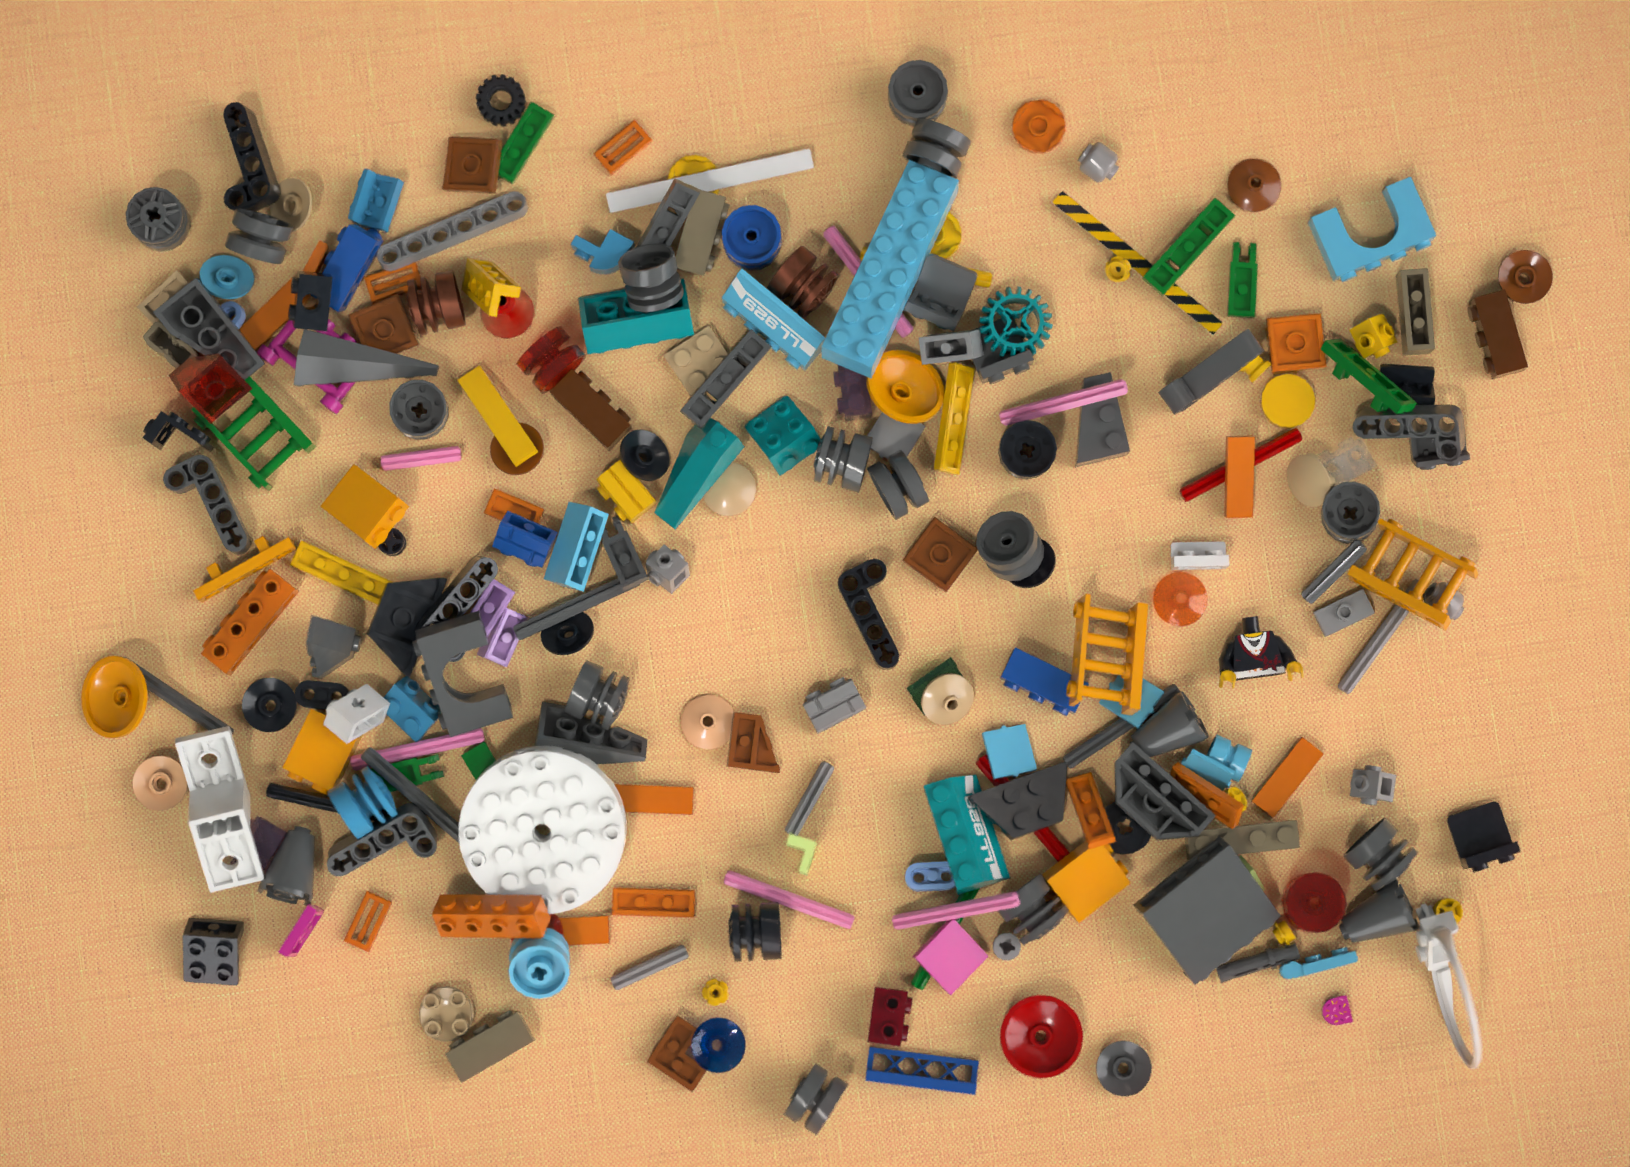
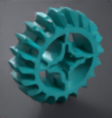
(1007, 314)

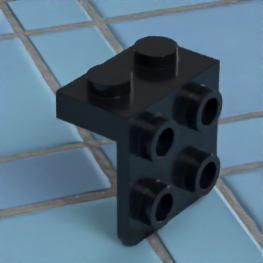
(160, 430)
(1482, 837)

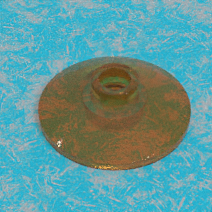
(1170, 609)

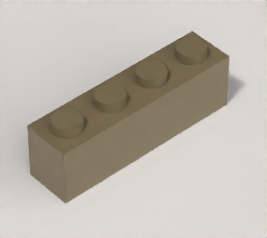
(1249, 838)

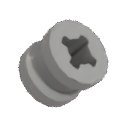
(1006, 944)

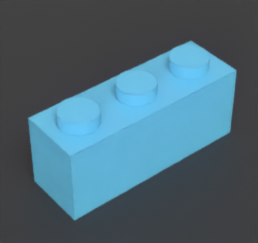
(576, 546)

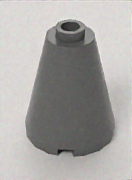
(1170, 728)
(292, 869)
(1380, 915)

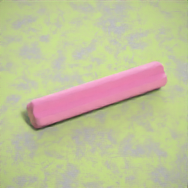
(420, 458)

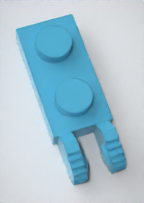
(1317, 964)

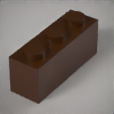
(1497, 334)
(591, 408)

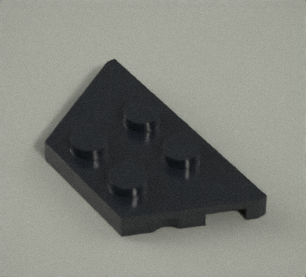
(397, 616)
(1026, 802)

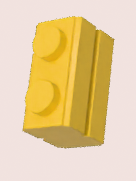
(625, 491)

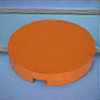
(1038, 126)

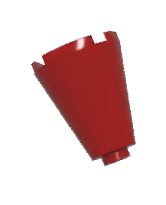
(512, 318)

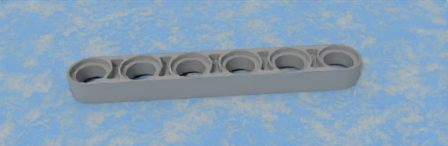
(450, 226)

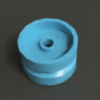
(539, 964)

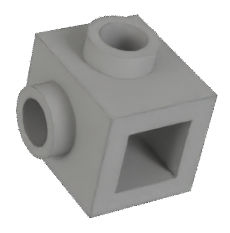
(667, 568)
(1372, 785)

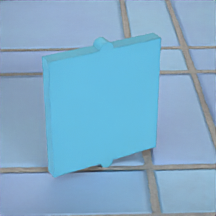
(1149, 698)
(1009, 751)
(1209, 769)

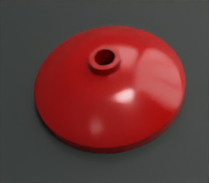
(1060, 1045)

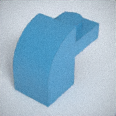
(606, 257)

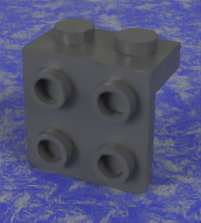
(941, 292)
(992, 367)

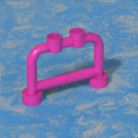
(275, 350)

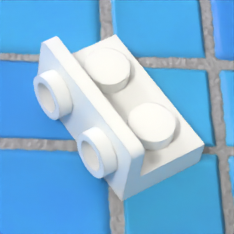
(1198, 555)

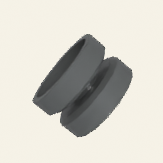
(917, 77)
(937, 147)
(259, 236)
(901, 483)
(1010, 546)
(812, 1097)

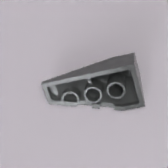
(591, 741)

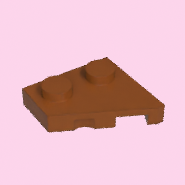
(750, 745)

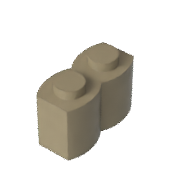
(168, 346)

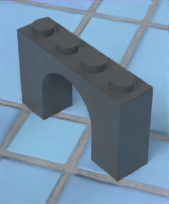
(459, 710)

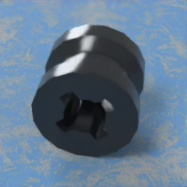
(398, 539)

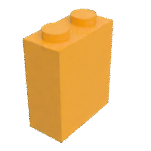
(365, 506)
(319, 754)
(1087, 879)

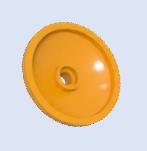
(916, 384)
(114, 697)

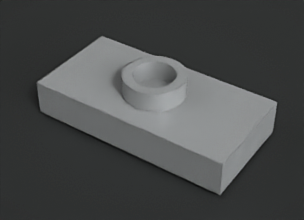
(1343, 613)

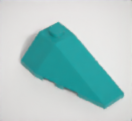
(697, 467)

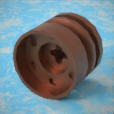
(802, 282)
(436, 302)

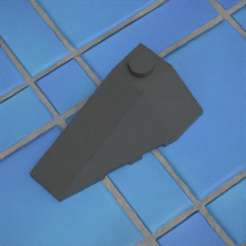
(205, 326)
(330, 645)

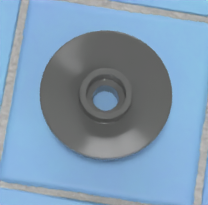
(1138, 1068)

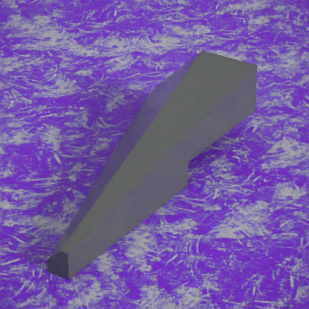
(335, 360)

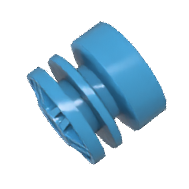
(363, 802)

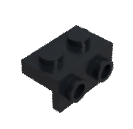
(1413, 380)

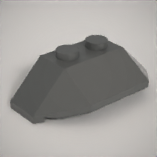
(1157, 798)

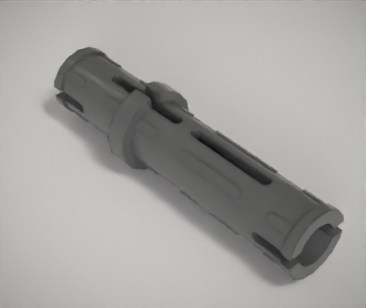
(1268, 959)

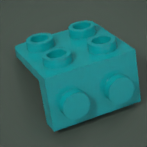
(783, 434)

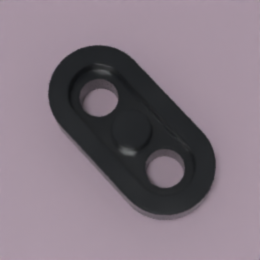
(323, 693)

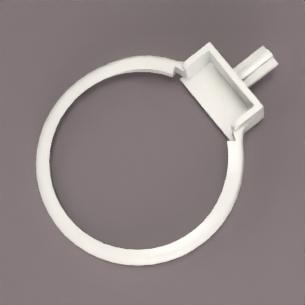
(1436, 950)

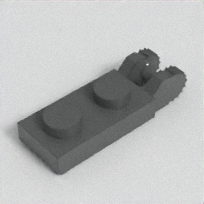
(624, 557)

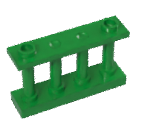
(278, 423)

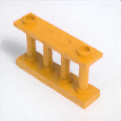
(1413, 600)
(1132, 644)

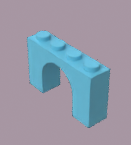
(1346, 257)

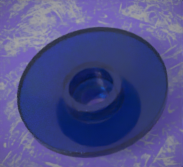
(731, 1049)

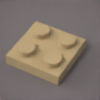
(696, 359)

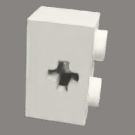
(356, 713)

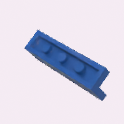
(927, 1081)

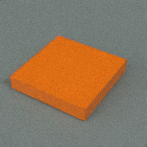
(1295, 343)

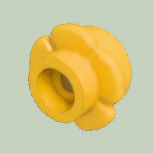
(1113, 274)
(1283, 933)
(721, 997)

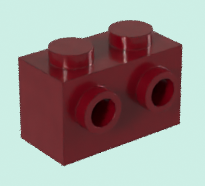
(888, 1016)

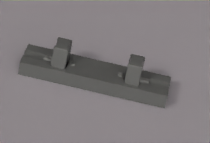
(665, 223)
(725, 378)

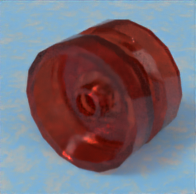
(550, 359)
(1297, 906)

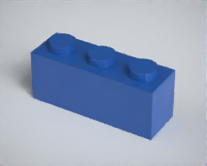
(349, 263)
(1039, 679)

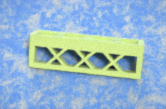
(805, 845)

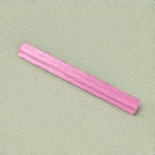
(853, 262)
(1063, 402)
(423, 748)
(789, 899)
(956, 910)

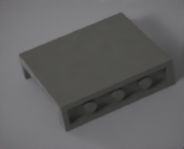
(1207, 910)

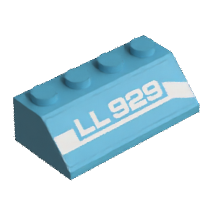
(773, 320)

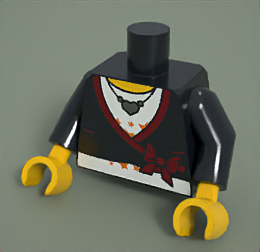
(1256, 655)

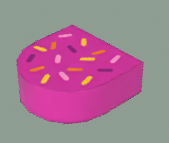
(1337, 1011)

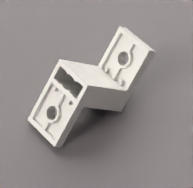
(219, 809)

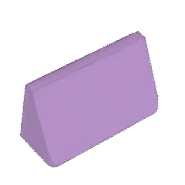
(493, 603)
(502, 638)

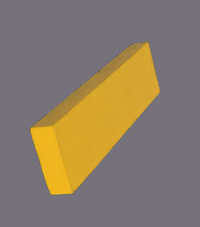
(497, 416)
(954, 418)
(339, 572)

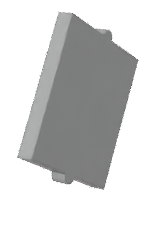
(893, 435)

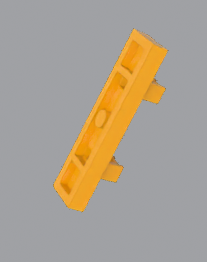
(223, 581)

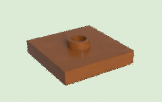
(472, 165)
(384, 326)
(940, 554)

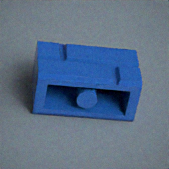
(524, 539)

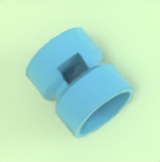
(1231, 756)

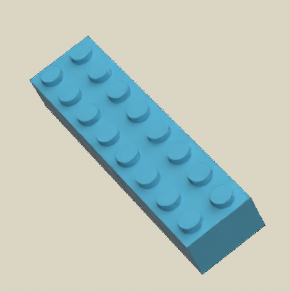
(890, 269)

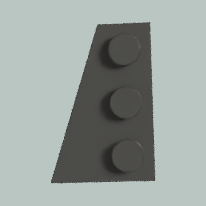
(1100, 428)

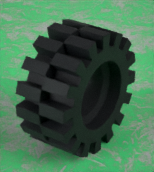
(500, 84)

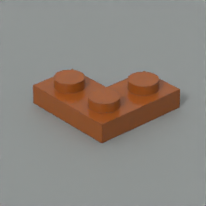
(671, 1055)

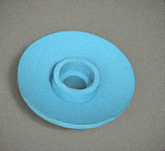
(226, 277)

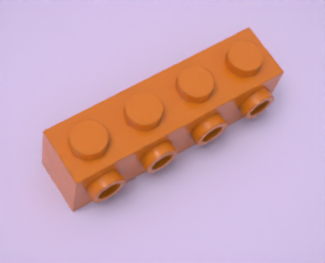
(249, 622)
(491, 916)

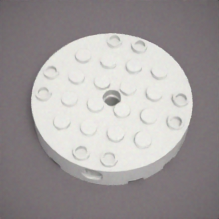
(553, 790)

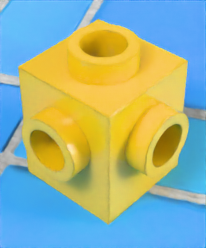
(1374, 337)

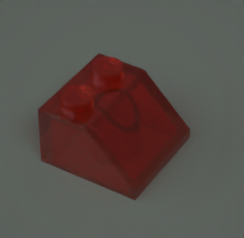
(209, 384)

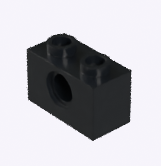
(310, 317)

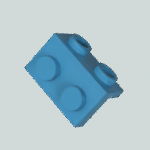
(375, 200)
(411, 708)

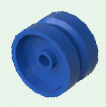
(744, 223)

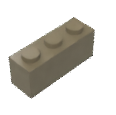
(701, 233)
(1415, 312)
(489, 1045)

